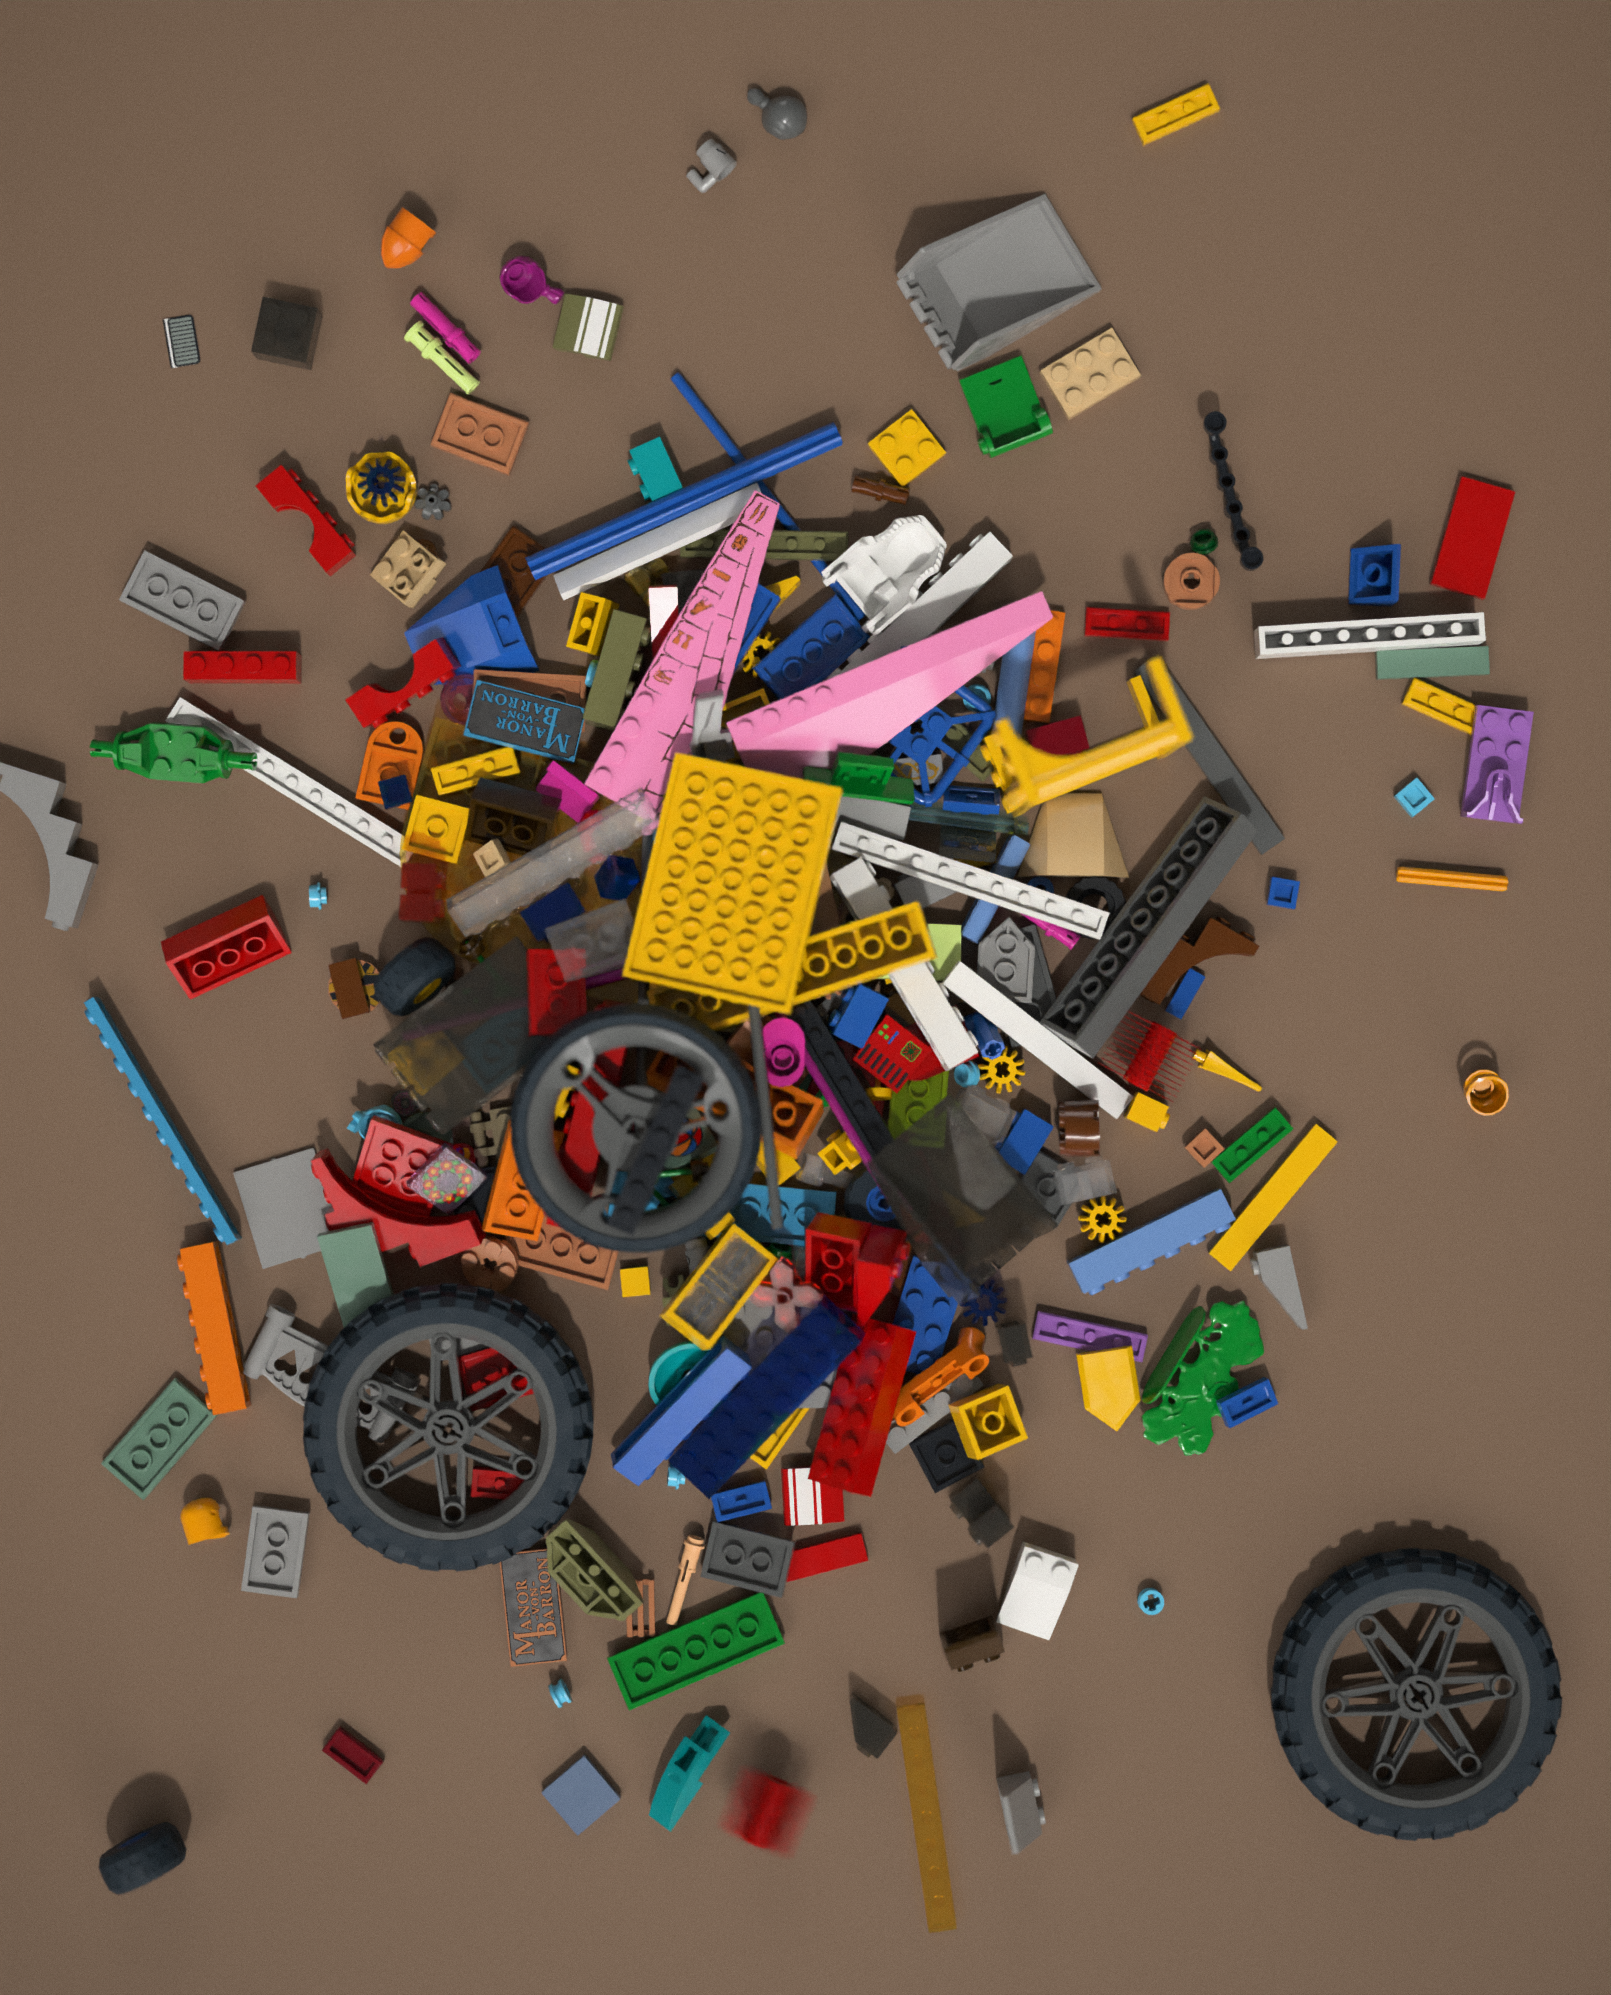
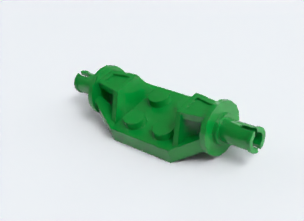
(174, 753)

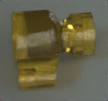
(644, 576)

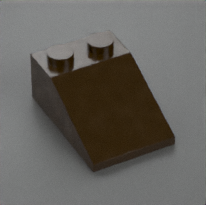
(971, 1643)

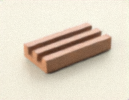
(641, 1632)

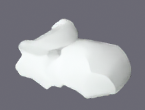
(888, 569)

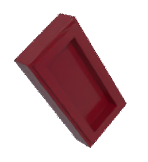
(353, 1755)

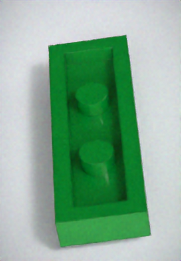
(1251, 1145)

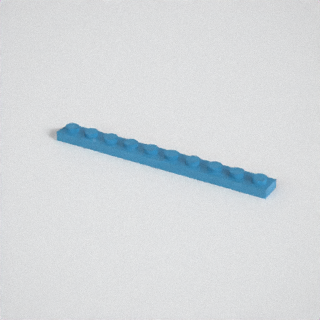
(155, 1110)

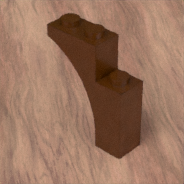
(1212, 941)

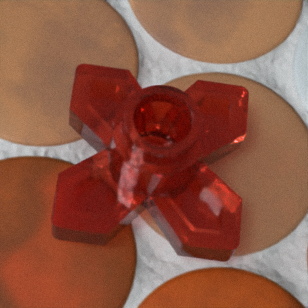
(786, 1294)

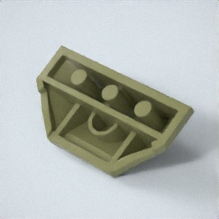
(591, 1572)

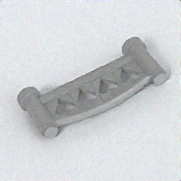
(280, 1338)

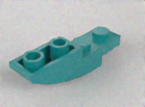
(682, 1774)

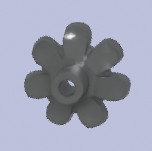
(436, 507)

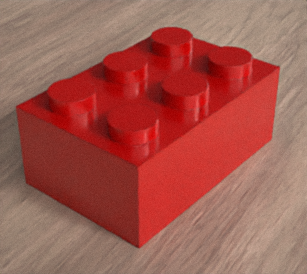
(832, 1256)

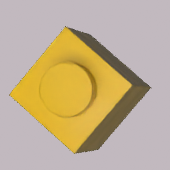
(1147, 1112)

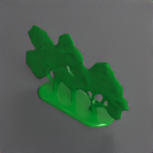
(1200, 1381)

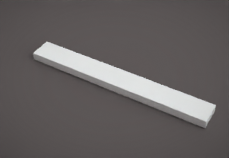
(653, 544)
(1037, 1039)

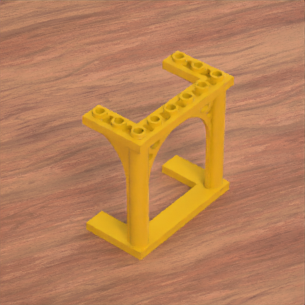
(1034, 778)

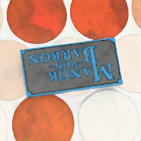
(524, 721)

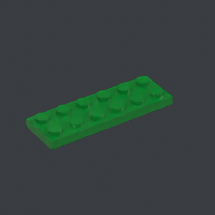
(695, 1650)

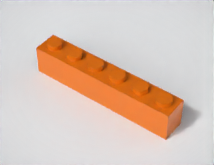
(214, 1328)

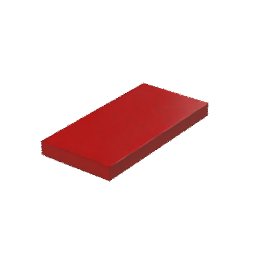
(1472, 538)

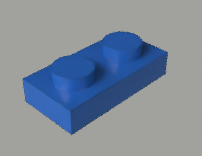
(971, 799)
(1247, 1402)
(741, 1501)

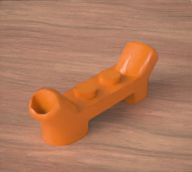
(965, 1358)

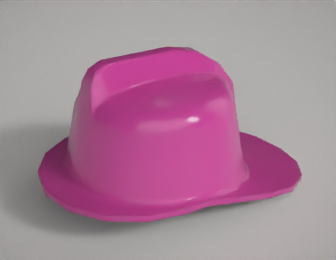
(783, 1051)

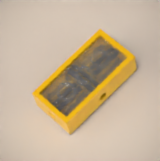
(718, 1287)

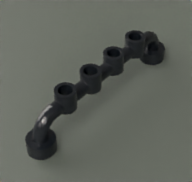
(1250, 557)

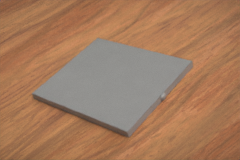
(283, 1207)

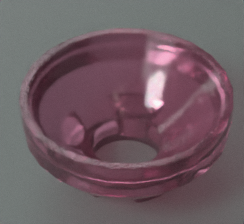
(461, 685)

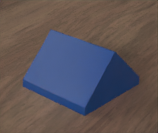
(1375, 575)

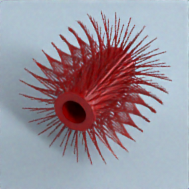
(1150, 1055)
(764, 1822)

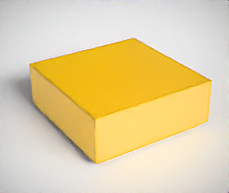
(635, 1281)

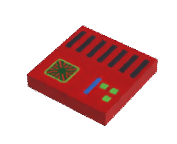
(892, 1054)

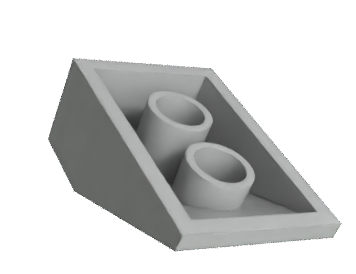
(1020, 1809)

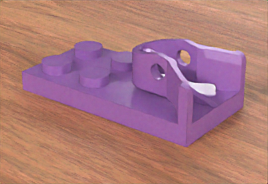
(1497, 764)

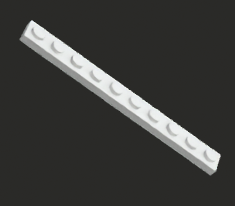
(300, 787)
(970, 881)

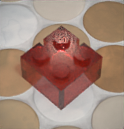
(424, 892)

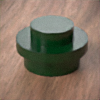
(1204, 541)

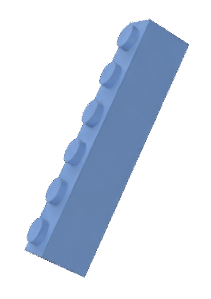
(1151, 1240)

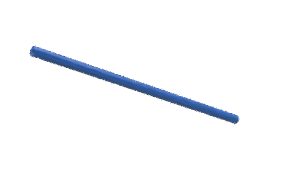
(738, 457)

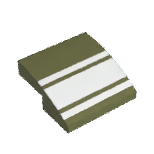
(588, 327)

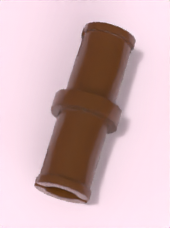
(880, 490)

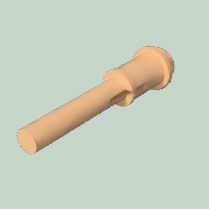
(689, 1560)

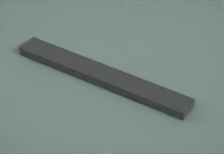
(1218, 767)

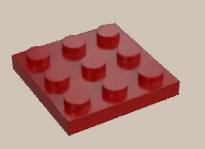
(389, 1159)

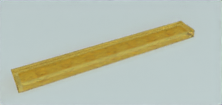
(926, 1817)

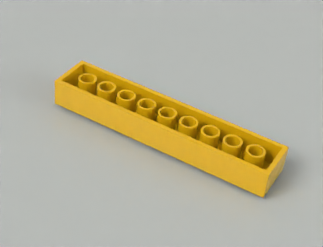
(830, 964)

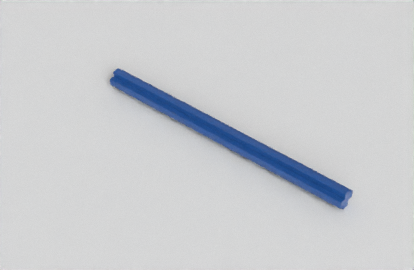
(684, 500)

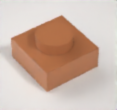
(1204, 1148)

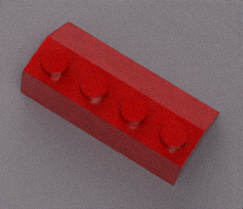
(225, 947)

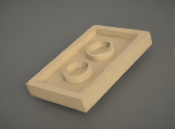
(1090, 373)

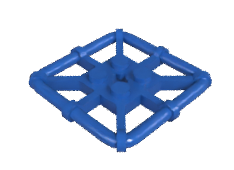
(935, 726)

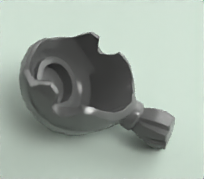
(781, 116)

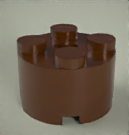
(1081, 1127)

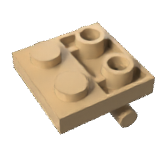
(408, 570)

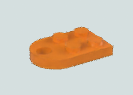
(389, 760)

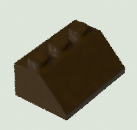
(512, 815)

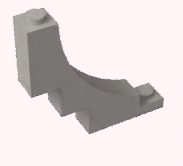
(69, 876)

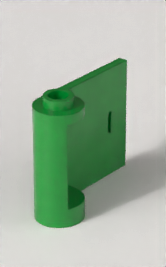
(1005, 407)

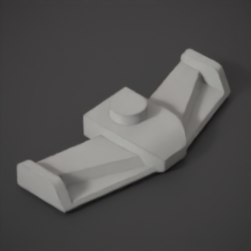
(707, 738)

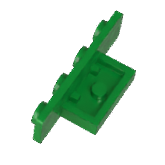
(864, 778)

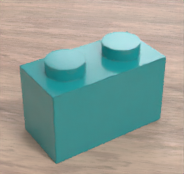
(654, 469)

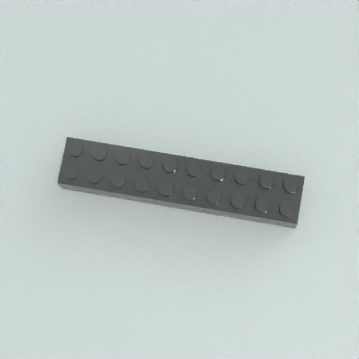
(1149, 926)

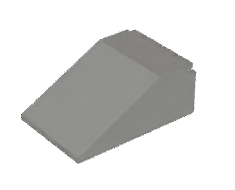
(996, 282)

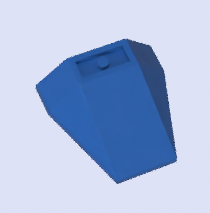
(477, 627)

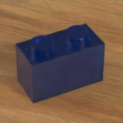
(552, 910)

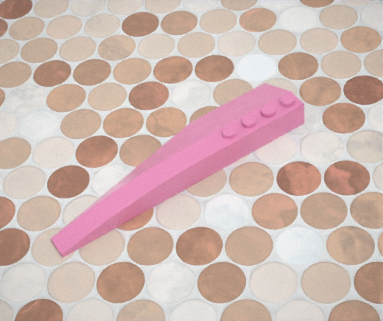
(880, 698)

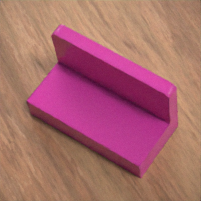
(574, 794)

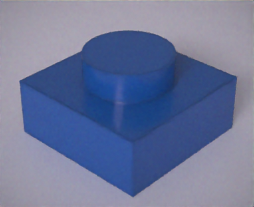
(1282, 893)

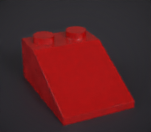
(878, 1267)

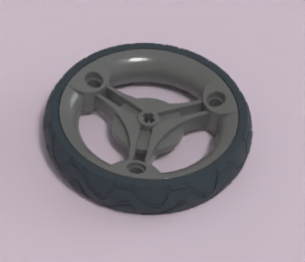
(616, 1028)

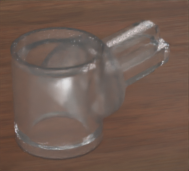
(816, 1172)

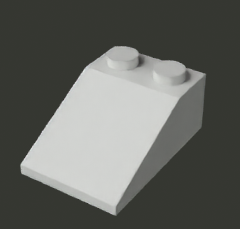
(1037, 1590)

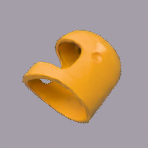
(1485, 1102)
(202, 1520)

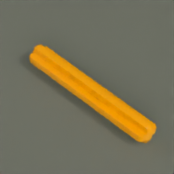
(1452, 878)

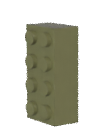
(616, 670)

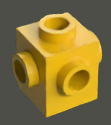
(839, 1152)

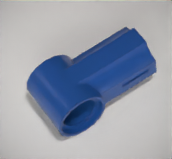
(986, 1034)

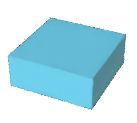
(1414, 797)

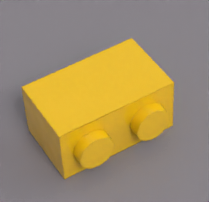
(591, 624)

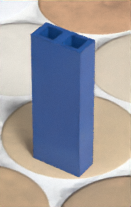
(1185, 993)

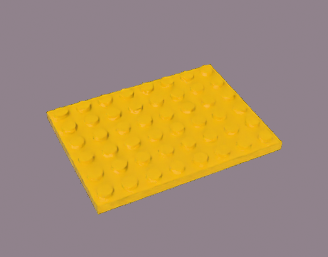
(733, 882)

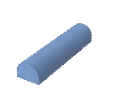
(1014, 684)
(981, 911)

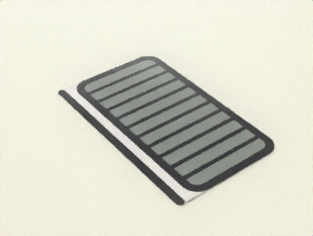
(181, 341)

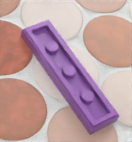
(1086, 1334)

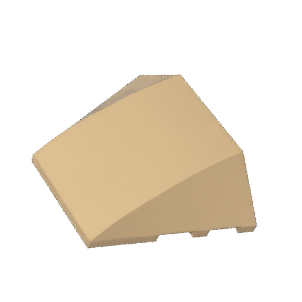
(1074, 840)

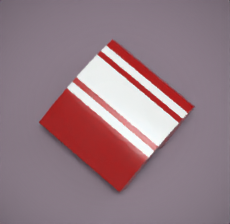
(809, 1501)

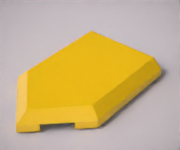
(1109, 1384)

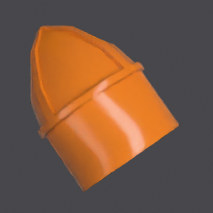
(404, 240)

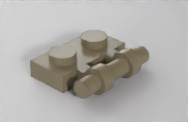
(498, 1125)

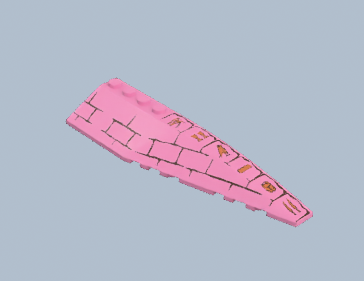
(692, 660)

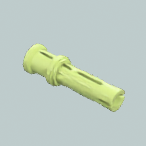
(432, 349)

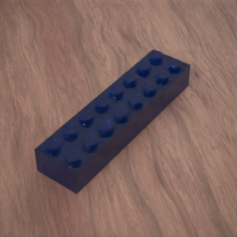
(767, 1396)

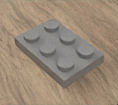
(275, 1551)

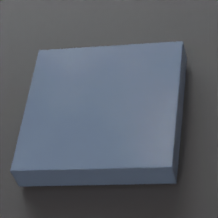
(581, 1794)

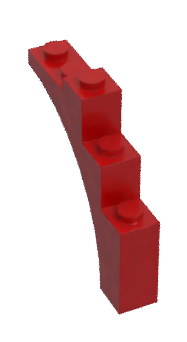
(427, 1236)

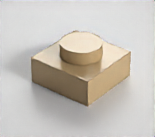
(491, 857)

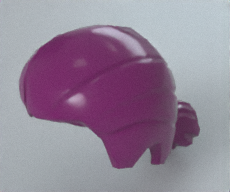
(526, 281)

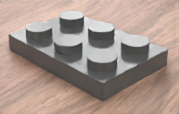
(748, 1559)

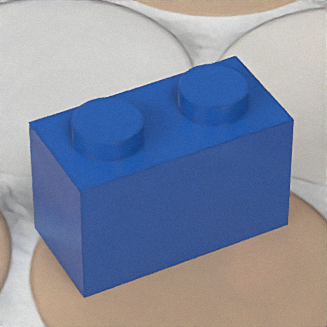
(857, 1014)
(1024, 1140)

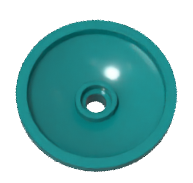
(670, 1367)

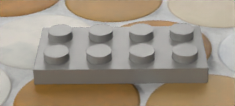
(182, 600)

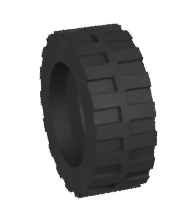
(1102, 887)

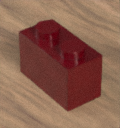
(1059, 738)

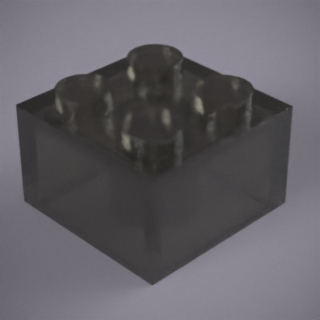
(286, 333)

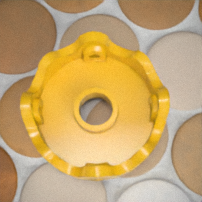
(378, 513)

